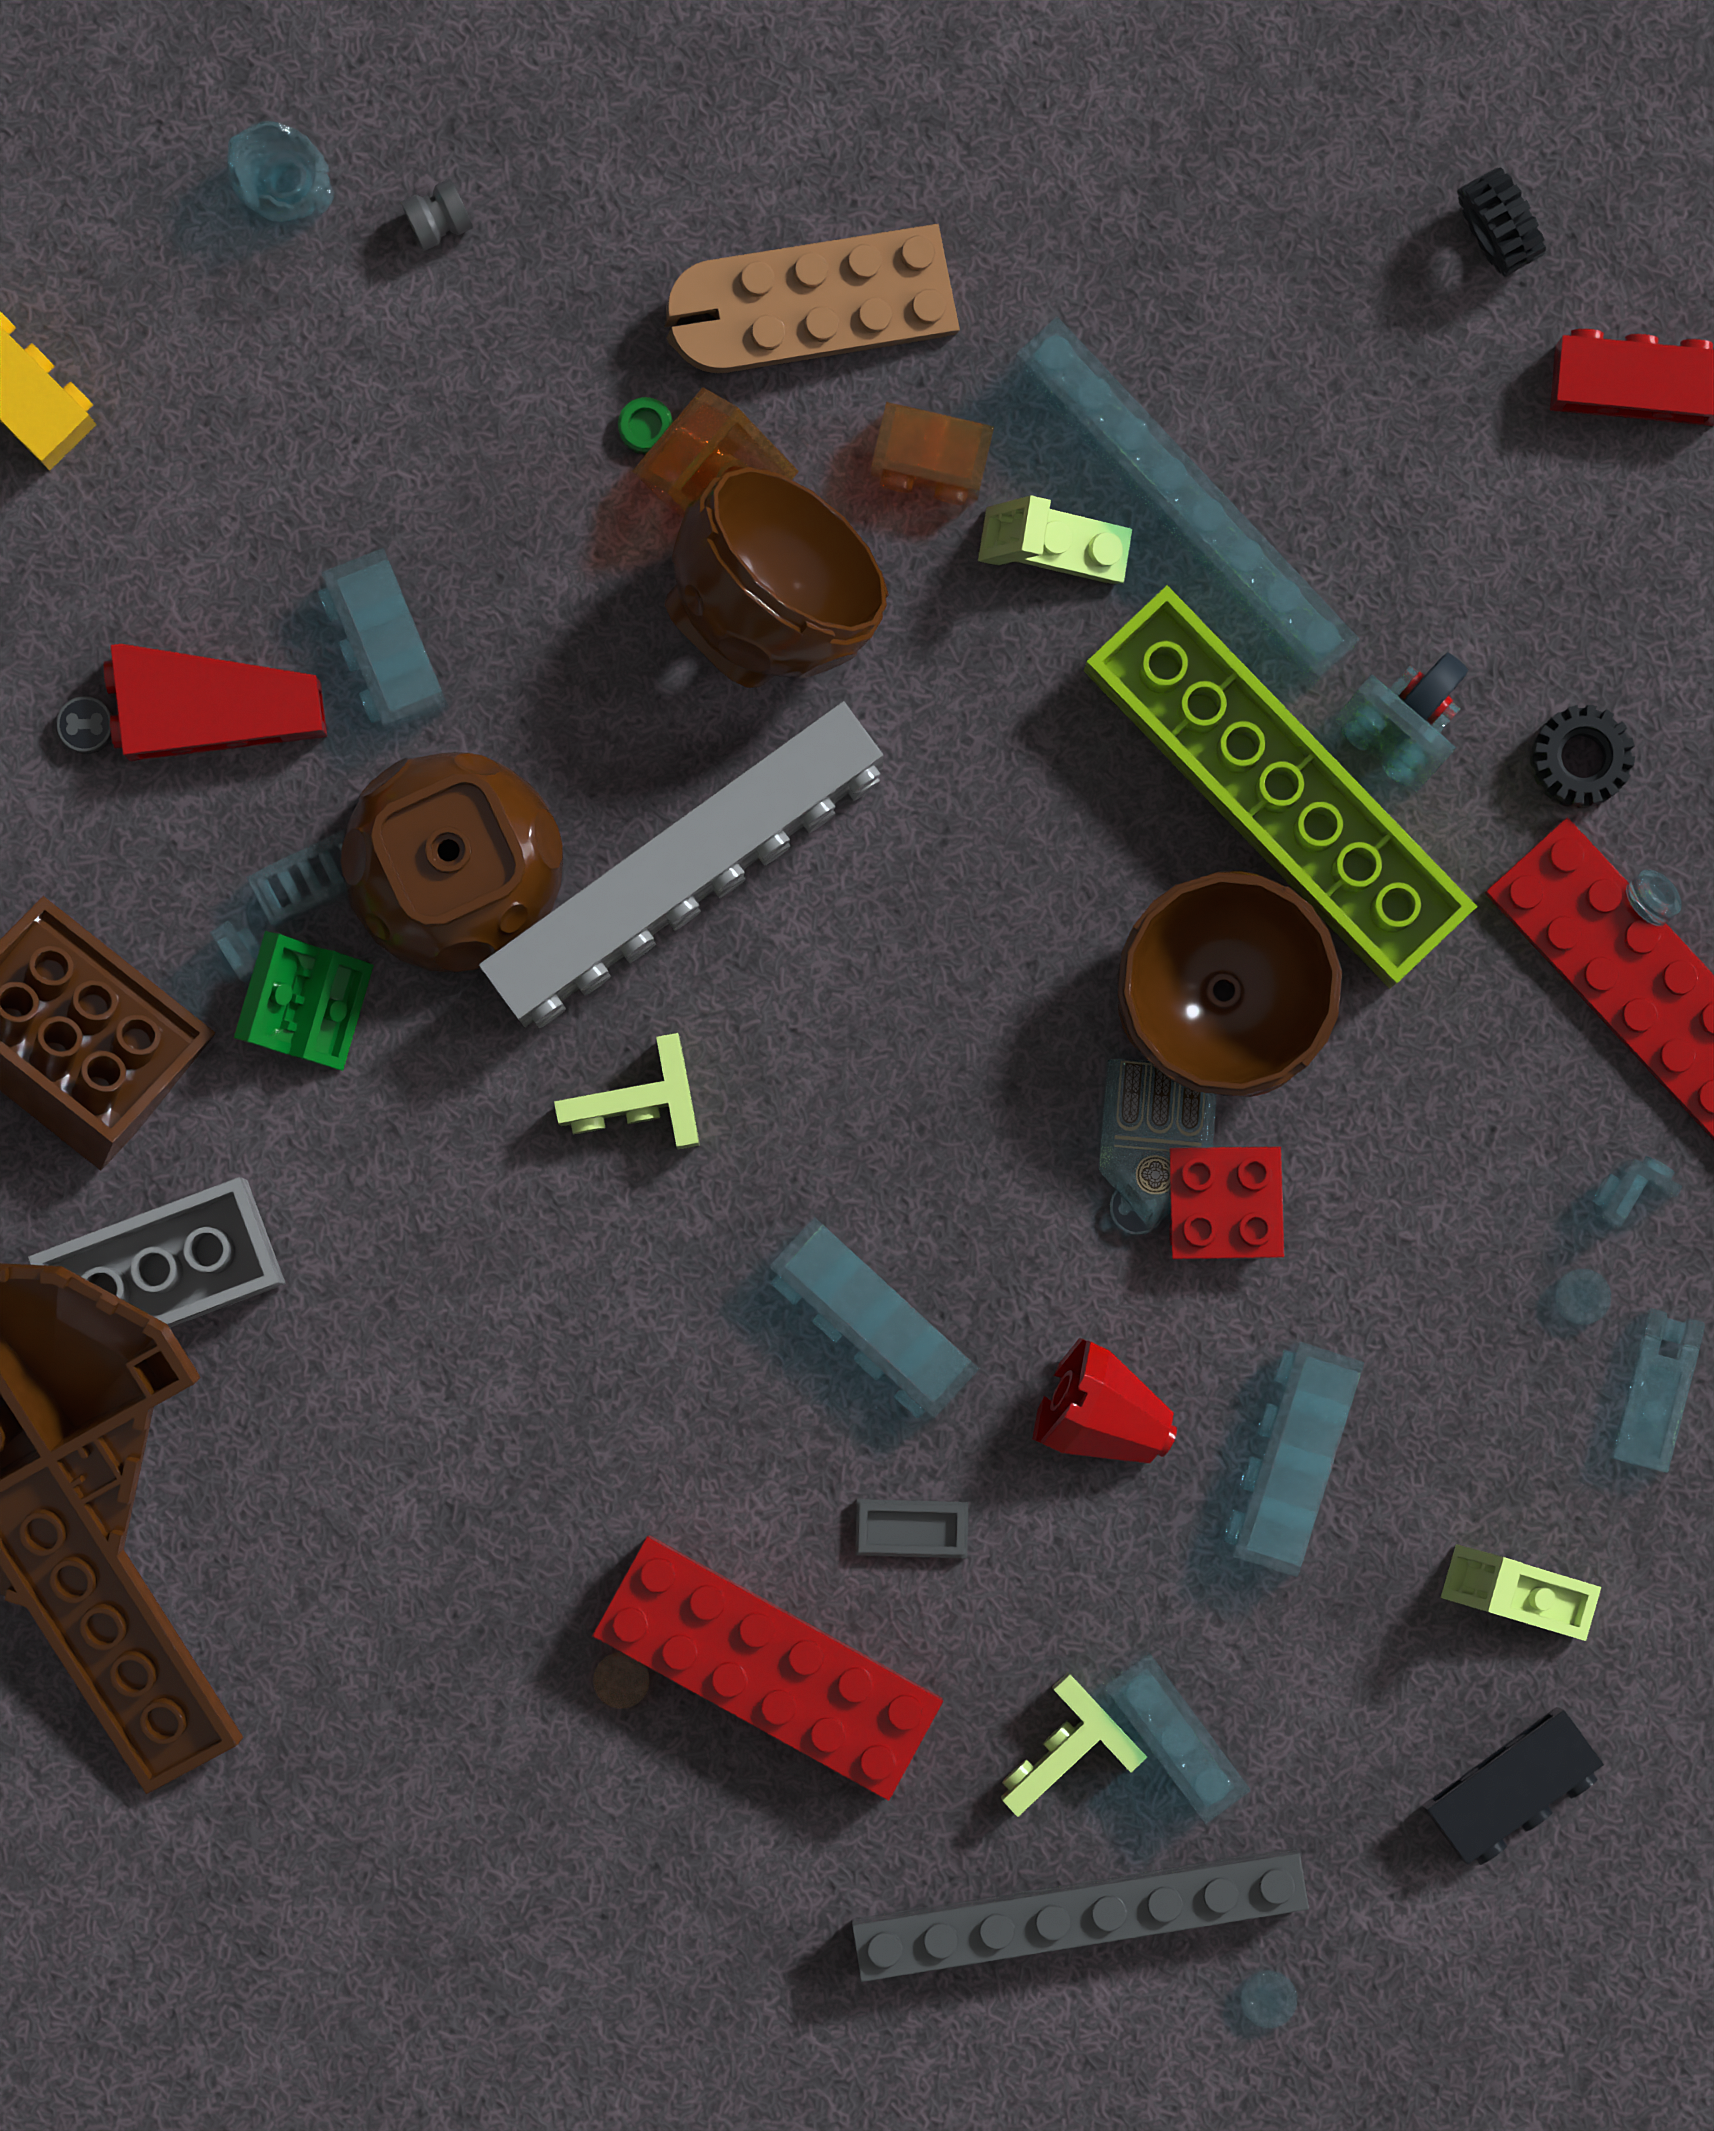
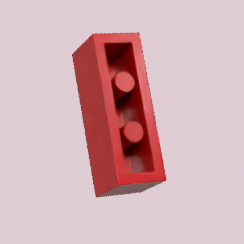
(1634, 377)

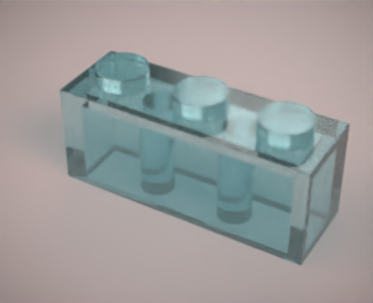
(382, 641)
(1176, 1737)

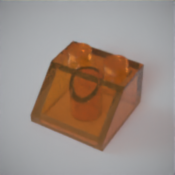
(704, 445)

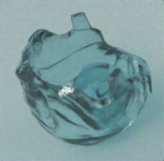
(278, 172)

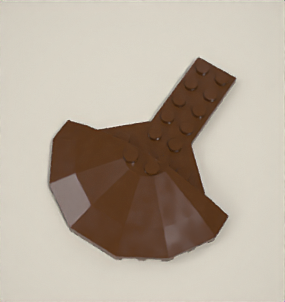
(72, 1445)

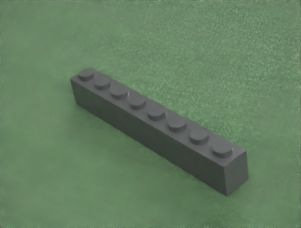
(1080, 1914)

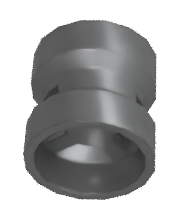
(437, 214)

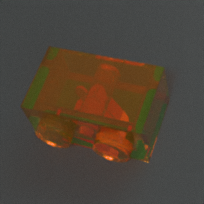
(931, 453)

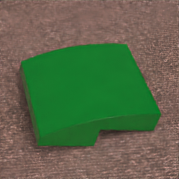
(303, 1001)

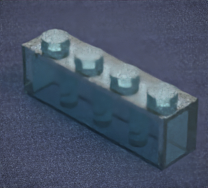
(873, 1318)
(1295, 1457)

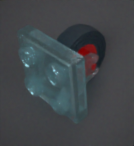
(1399, 729)

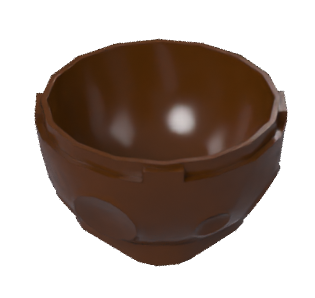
(772, 579)
(461, 909)
(1259, 943)

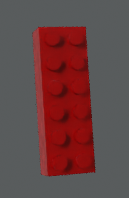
(768, 1667)

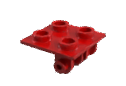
(1226, 1203)

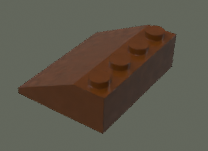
(86, 1034)

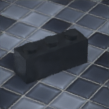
(1514, 1787)

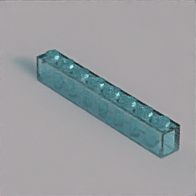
(1185, 501)

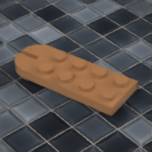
(813, 301)

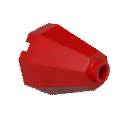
(1103, 1410)

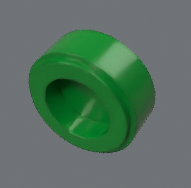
(643, 423)

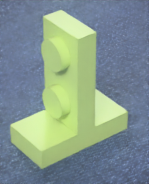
(1054, 540)
(640, 1102)
(1520, 1592)
(1067, 1746)

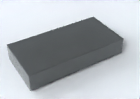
(911, 1528)

